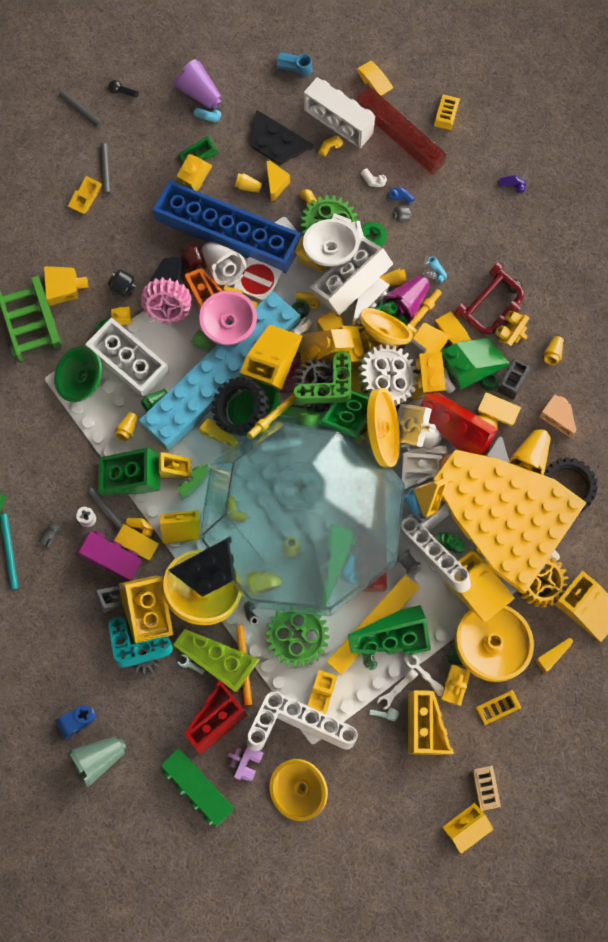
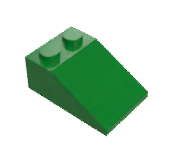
(472, 361)
(348, 416)
(129, 473)

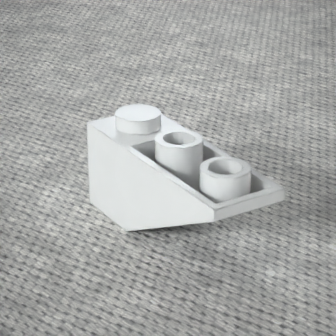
(369, 299)

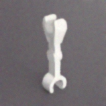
(440, 450)
(398, 688)
(437, 688)

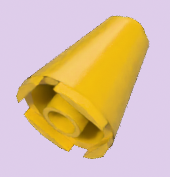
(533, 452)

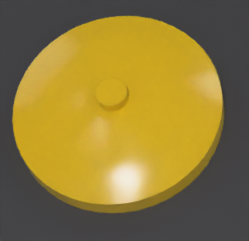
(383, 427)
(193, 607)
(494, 648)

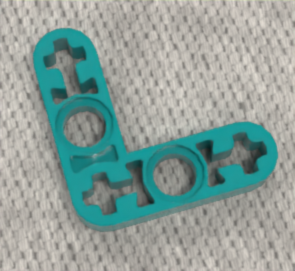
(127, 649)

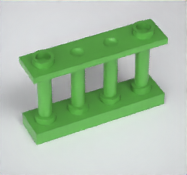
(46, 321)

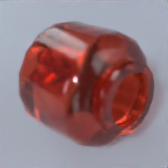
(193, 258)

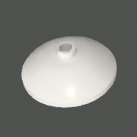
(331, 242)

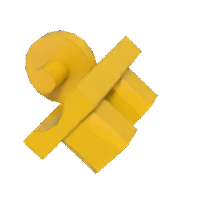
(515, 330)
(455, 685)

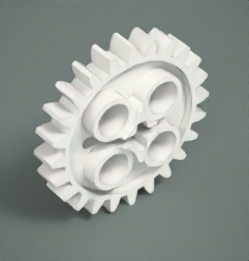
(388, 373)

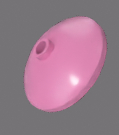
(228, 307)

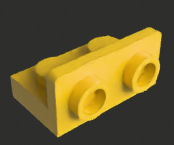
(431, 372)

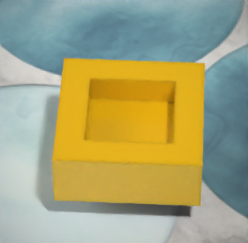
(122, 315)

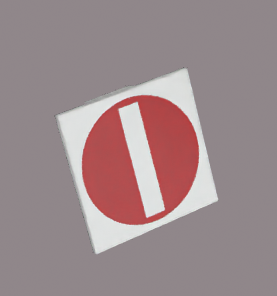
(258, 279)

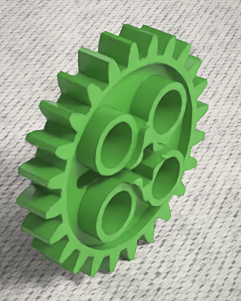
(331, 206)
(283, 646)

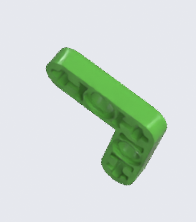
(332, 388)
(307, 415)

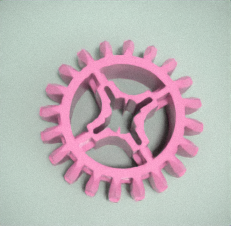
(166, 300)

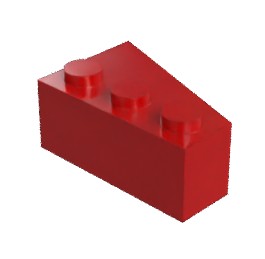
(215, 718)

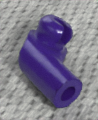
(514, 181)

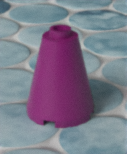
(409, 297)

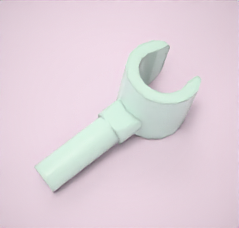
(191, 665)
(391, 715)

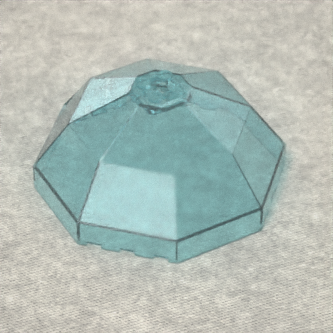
(309, 545)

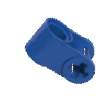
(72, 721)

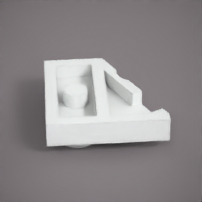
(418, 467)

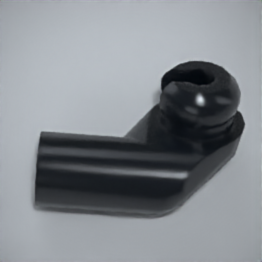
(250, 615)

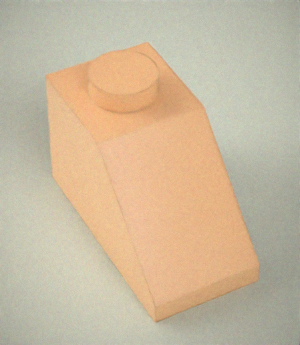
(560, 415)

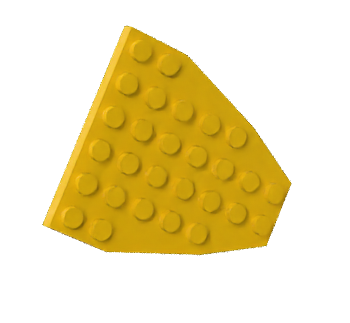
(508, 513)

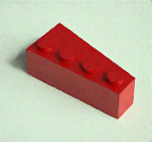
(458, 425)

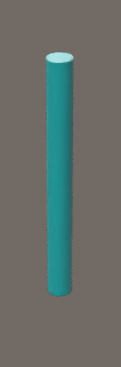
(8, 552)

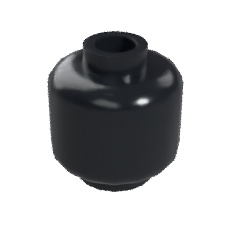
(122, 283)

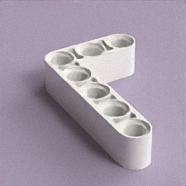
(421, 533)
(298, 720)

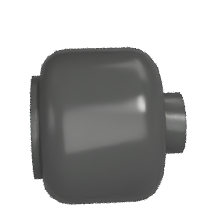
(402, 213)

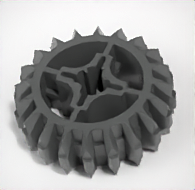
(315, 376)

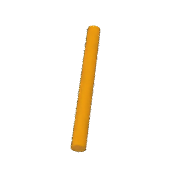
(242, 647)

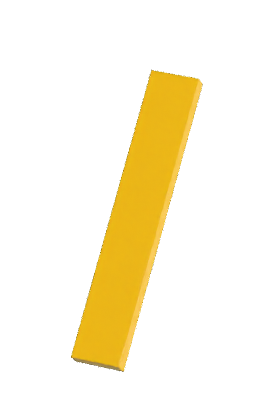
(393, 602)

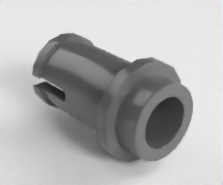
(50, 534)

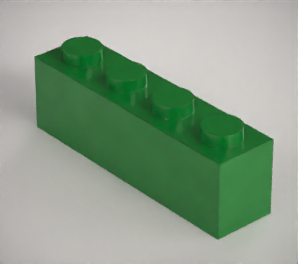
(197, 787)

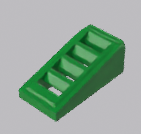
(200, 144)

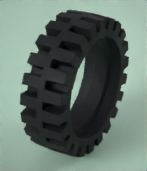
(222, 401)
(584, 471)

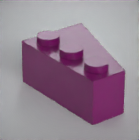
(109, 555)

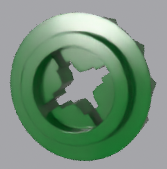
(377, 229)
(450, 542)

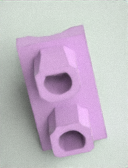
(243, 771)

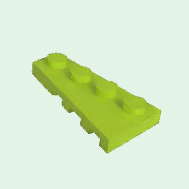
(221, 661)

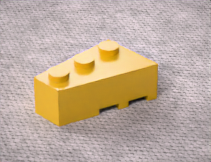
(324, 344)
(425, 725)

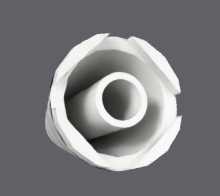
(223, 263)

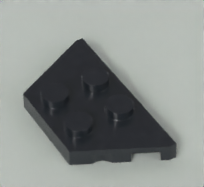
(276, 140)
(208, 568)

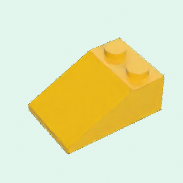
(146, 608)

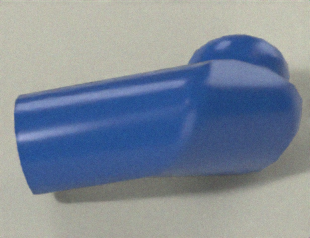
(401, 193)

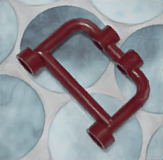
(498, 274)

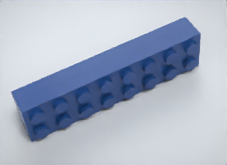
(227, 226)

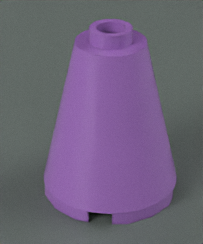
(198, 85)

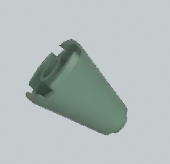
(96, 758)

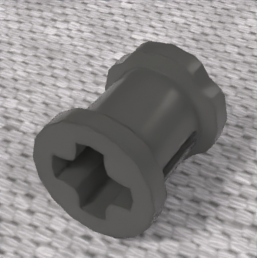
(408, 561)

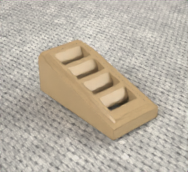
(479, 789)

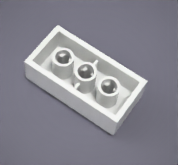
(339, 112)
(347, 282)
(137, 356)

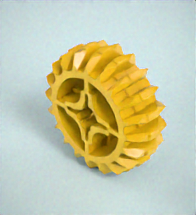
(555, 587)

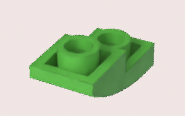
(198, 476)

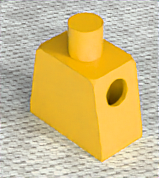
(193, 172)
(62, 284)
(429, 337)

